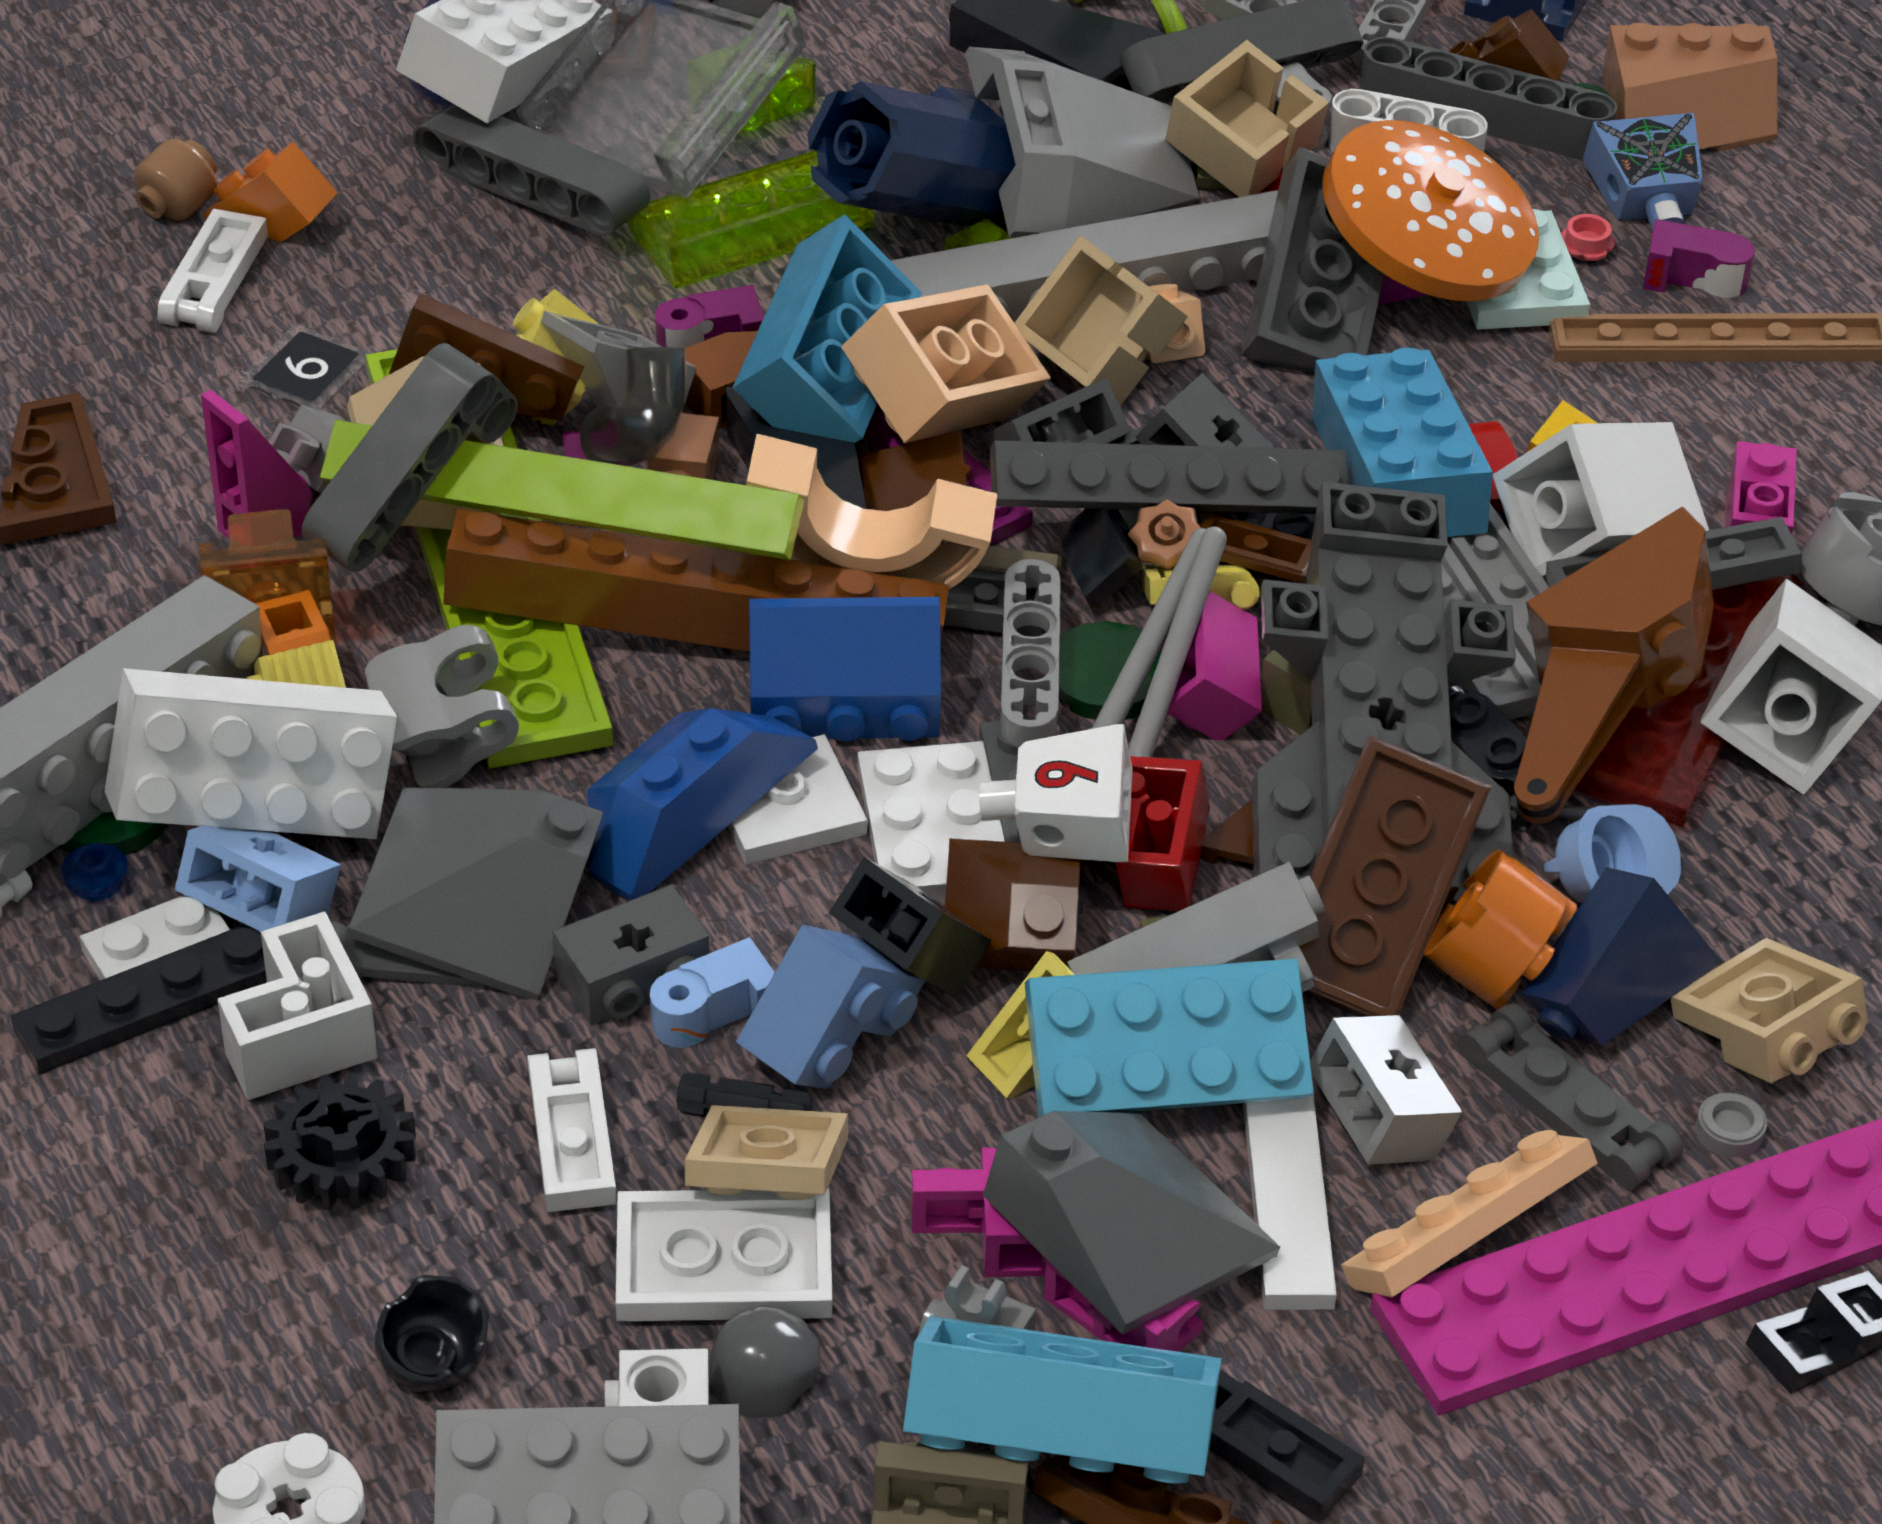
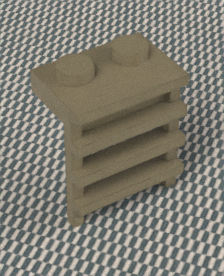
(946, 1486)

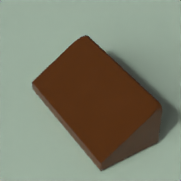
(1262, 548)

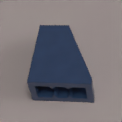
(1617, 960)

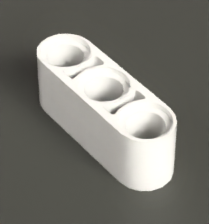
(1359, 106)

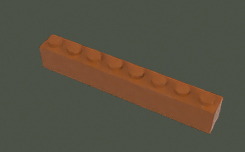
(637, 581)

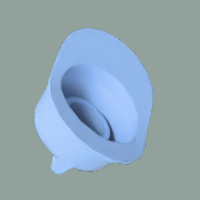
(1617, 838)

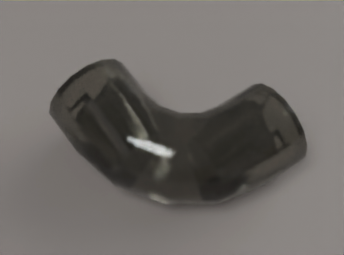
(647, 412)

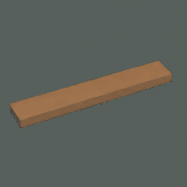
(1717, 337)

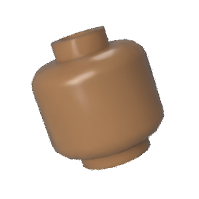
(175, 179)

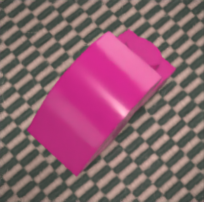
(954, 1203)

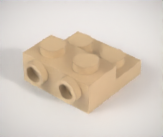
(1774, 1009)

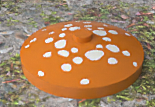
(1430, 210)

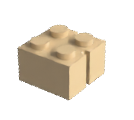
(1229, 124)
(1098, 320)

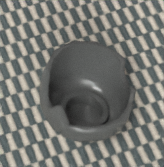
(763, 1361)

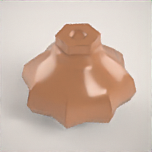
(1163, 533)

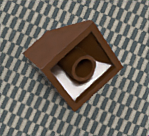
(1014, 900)

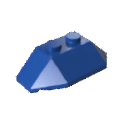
(684, 792)

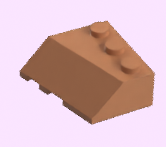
(1698, 69)

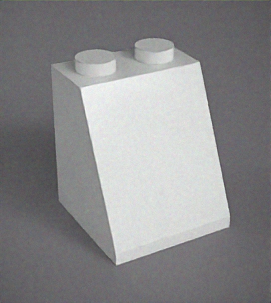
(1594, 488)
(1796, 687)

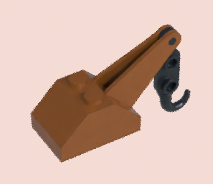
(1602, 643)

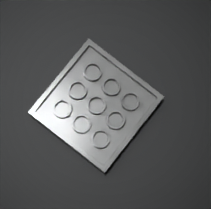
(588, 1465)

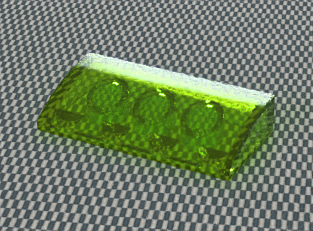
(738, 220)

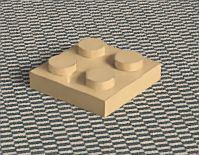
(766, 1151)

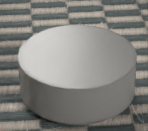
(1731, 1125)

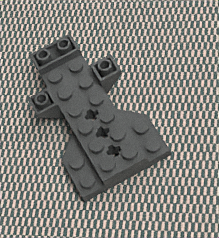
(1376, 658)

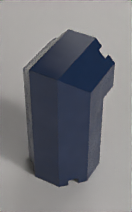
(912, 153)

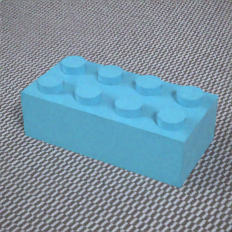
(1062, 1398)

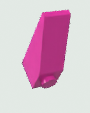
(247, 469)

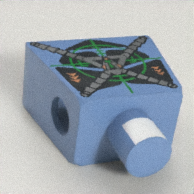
(1646, 166)

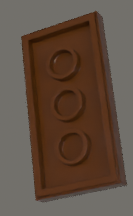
(1387, 875)

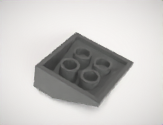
(477, 882)
(1121, 1213)

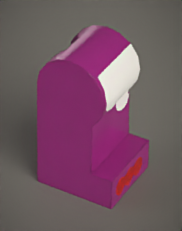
(1698, 259)
(707, 315)

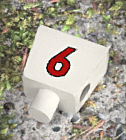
(1068, 795)

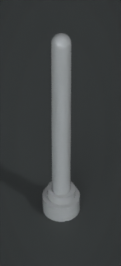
(1149, 641)
(1178, 643)

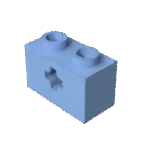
(255, 876)

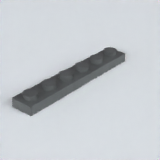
(1149, 474)

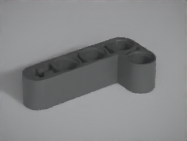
(406, 453)

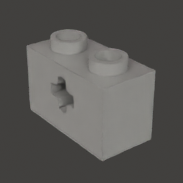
(1384, 1089)

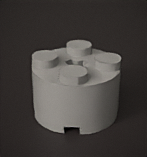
(1846, 558)

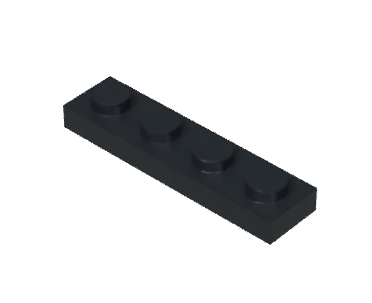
(140, 998)

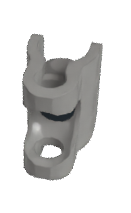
(439, 706)

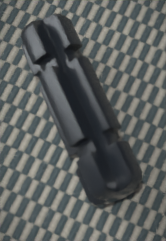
(697, 1094)

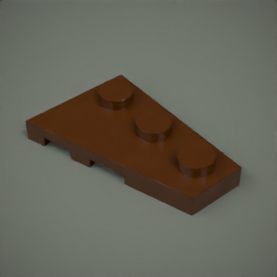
(533, 374)
(54, 473)

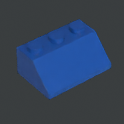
(848, 665)

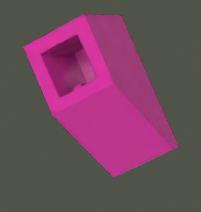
(1761, 484)

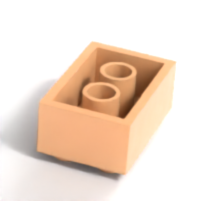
(945, 362)

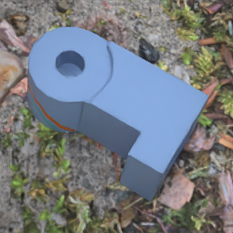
(708, 993)

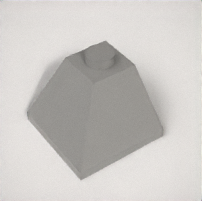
(602, 353)

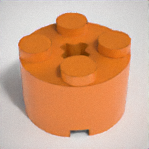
(1499, 929)

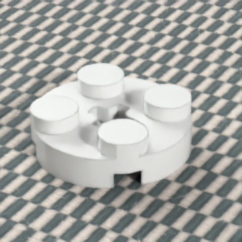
(290, 1470)

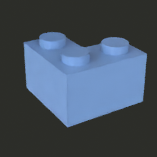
(822, 1001)

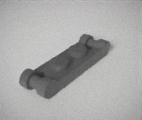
(1569, 1096)

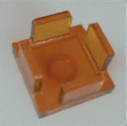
(269, 563)

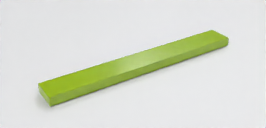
(603, 496)

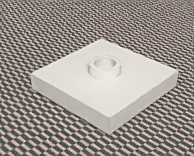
(801, 811)

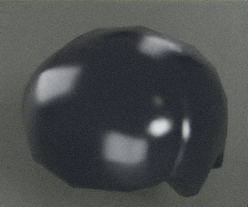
(432, 1321)

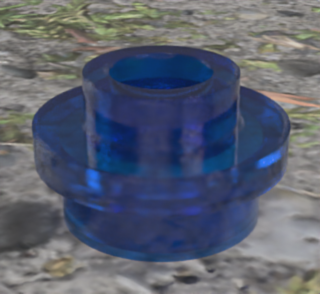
(95, 871)

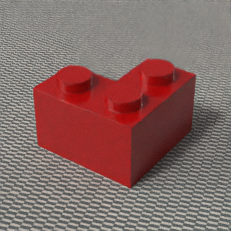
(1165, 833)

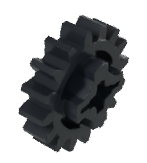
(340, 1141)

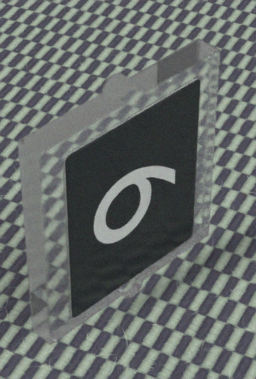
(305, 369)

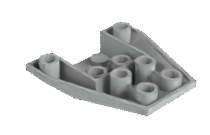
(1078, 145)

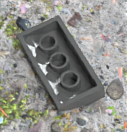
(1312, 286)

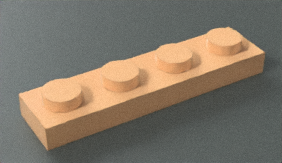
(1459, 1220)

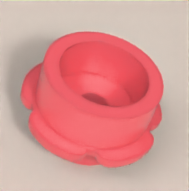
(1588, 237)

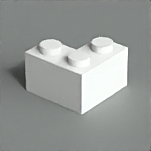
(304, 1018)

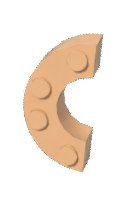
(929, 541)

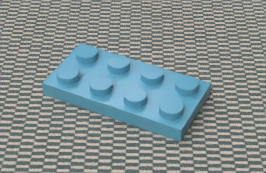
(1169, 1037)

